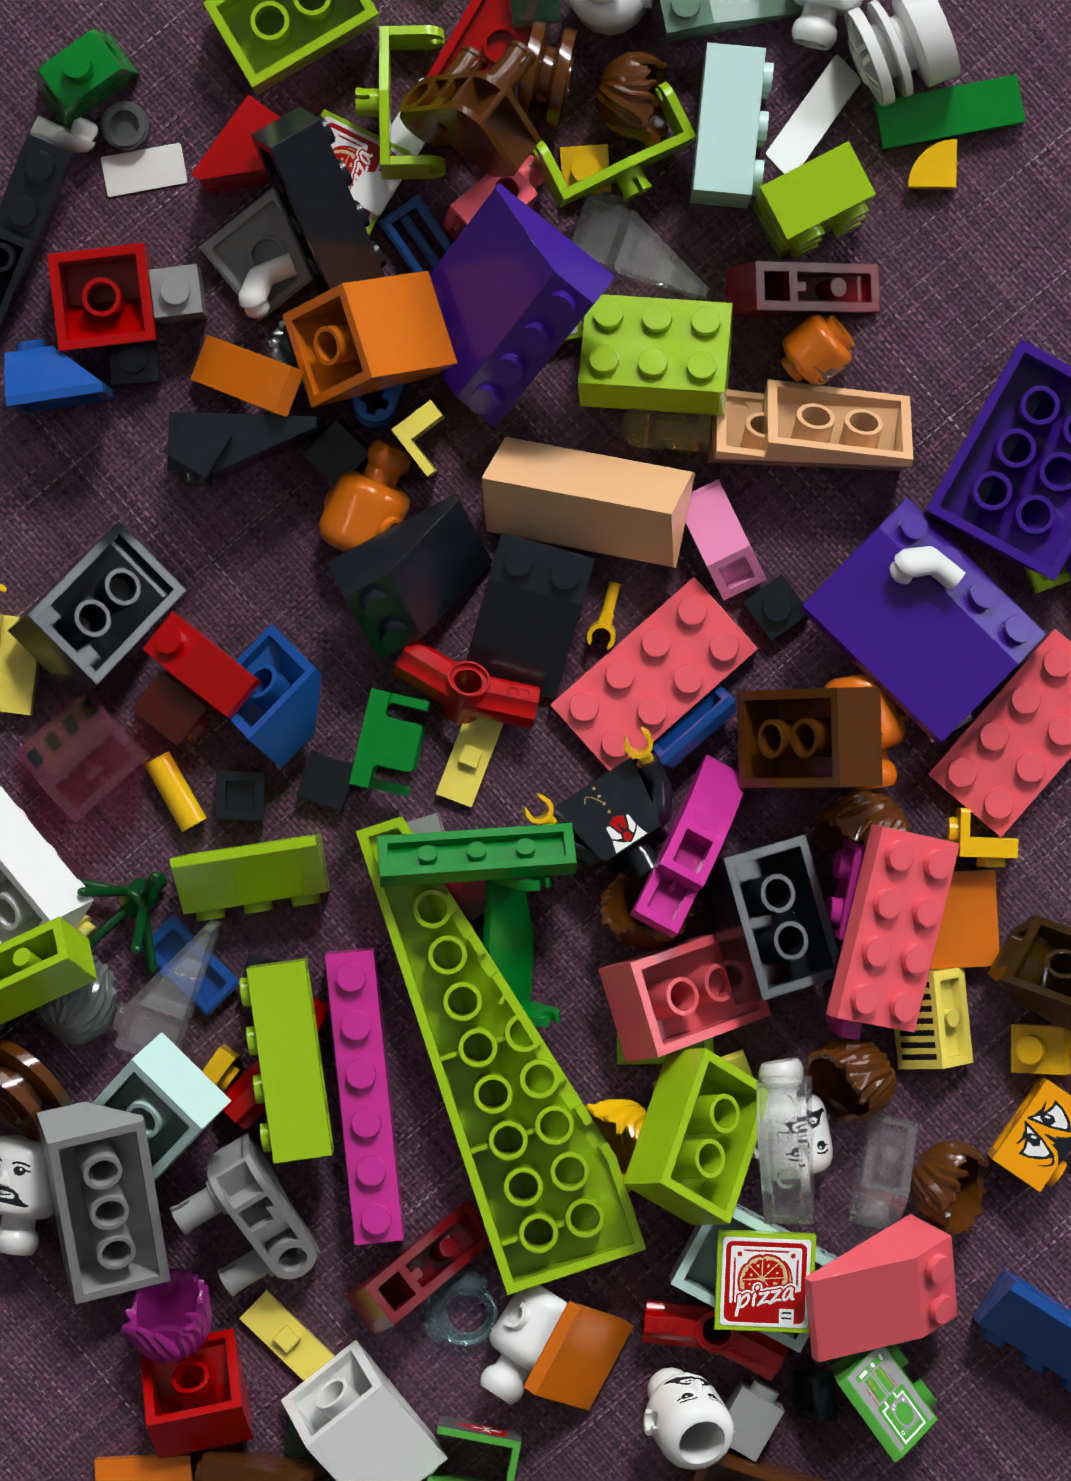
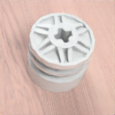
(898, 44)

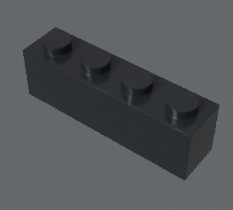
(317, 200)

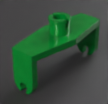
(510, 940)

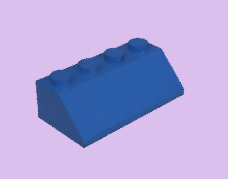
(1030, 1322)

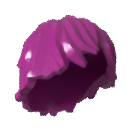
(170, 1317)

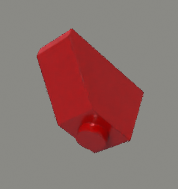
(201, 665)

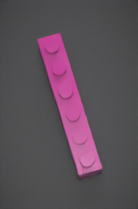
(365, 1095)

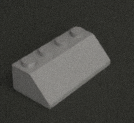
(103, 1199)

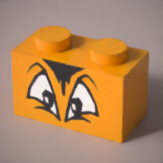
(1037, 1136)

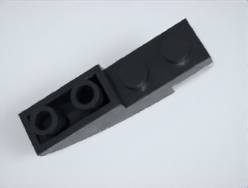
(28, 212)

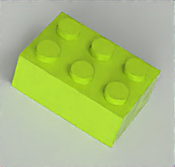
(284, 36)
(813, 201)
(656, 354)
(696, 1138)

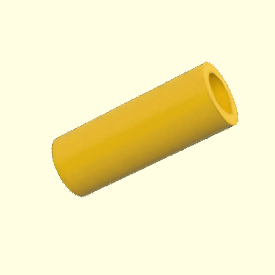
(175, 791)

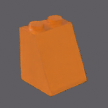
(369, 337)

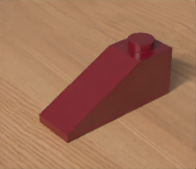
(802, 289)
(419, 1268)

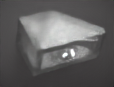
(883, 1172)

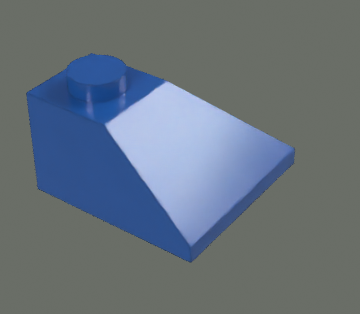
(47, 379)
(285, 704)

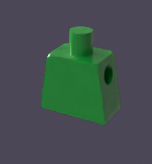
(84, 75)

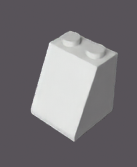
(361, 1422)

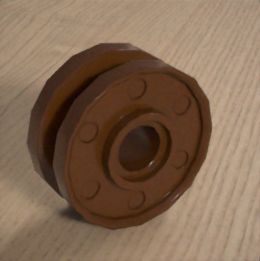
(550, 76)
(26, 1090)

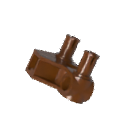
(476, 110)

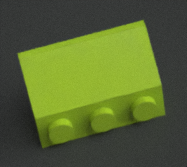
(251, 876)

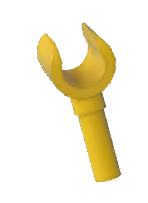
(606, 615)

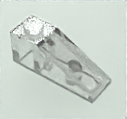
(630, 247)
(168, 997)
(786, 1148)

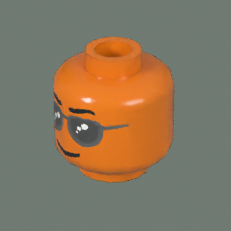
(817, 349)

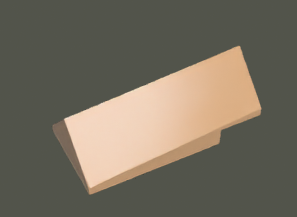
(813, 428)
(587, 501)

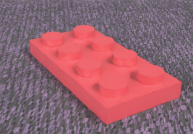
(654, 674)
(1014, 740)
(892, 928)

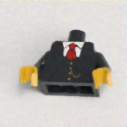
(618, 814)

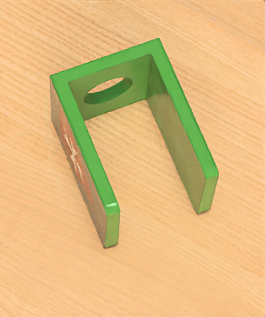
(481, 1433)

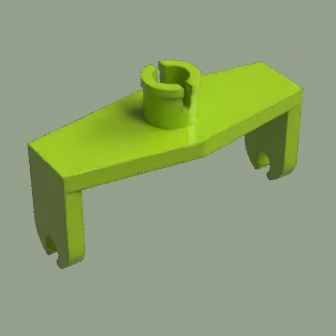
(377, 101)
(627, 172)

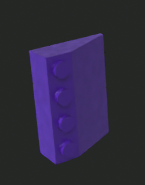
(510, 301)
(1015, 467)
(918, 640)

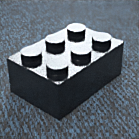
(771, 920)

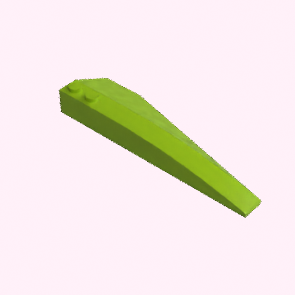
(525, 1137)

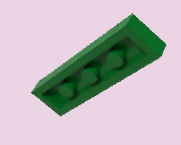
(476, 855)

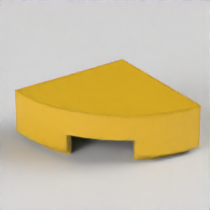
(935, 167)

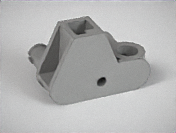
(250, 1192)

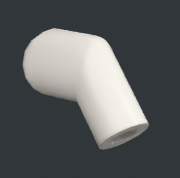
(77, 139)
(259, 283)
(924, 562)

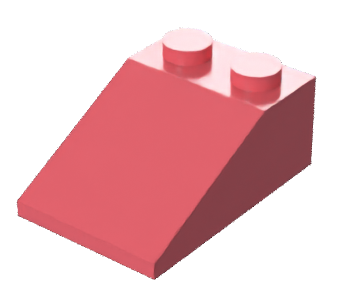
(674, 998)
(882, 1291)

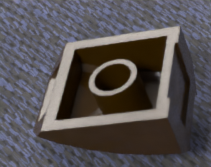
(1037, 968)

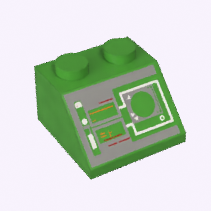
(886, 1397)

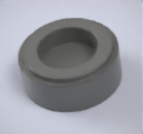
(125, 126)

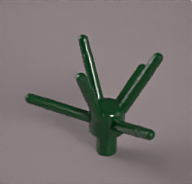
(134, 901)

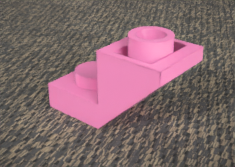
(722, 541)

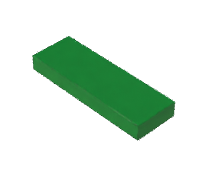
(950, 112)

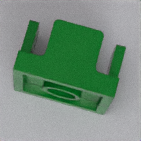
(387, 742)

